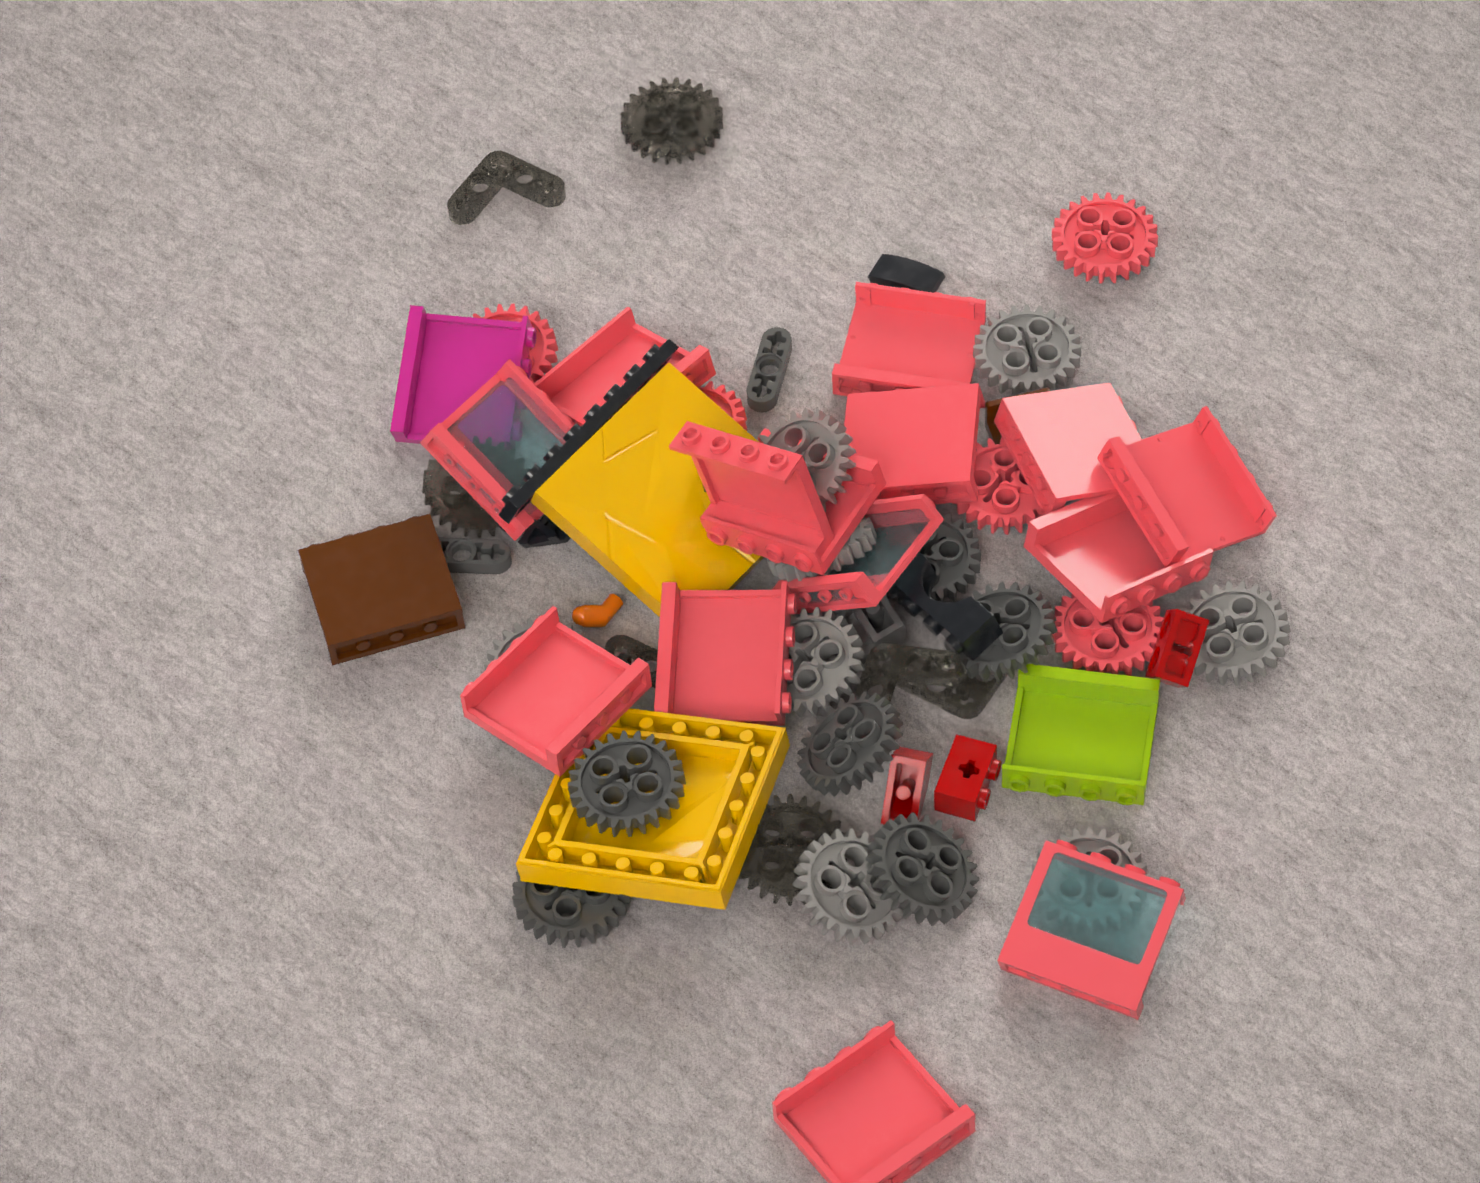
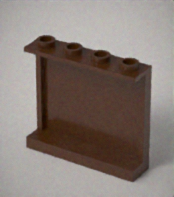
(381, 589)

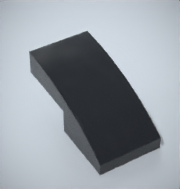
(905, 273)

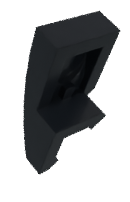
(543, 534)

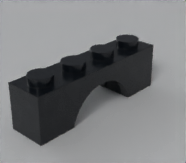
(963, 623)

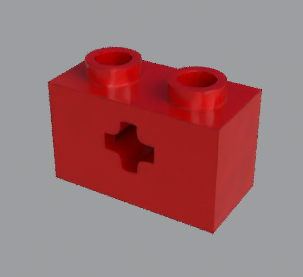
(966, 778)

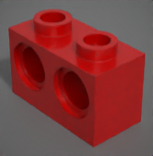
(1177, 648)

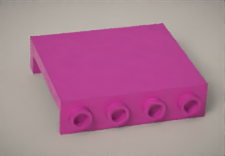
(448, 362)

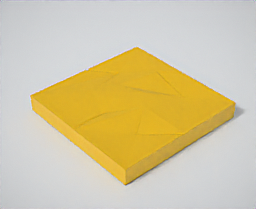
(642, 503)
(693, 854)

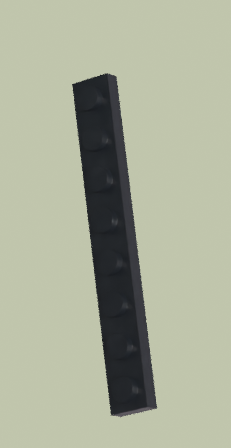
(595, 418)

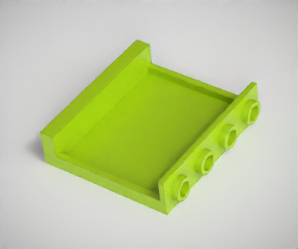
(1081, 734)

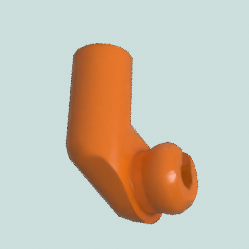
(597, 615)

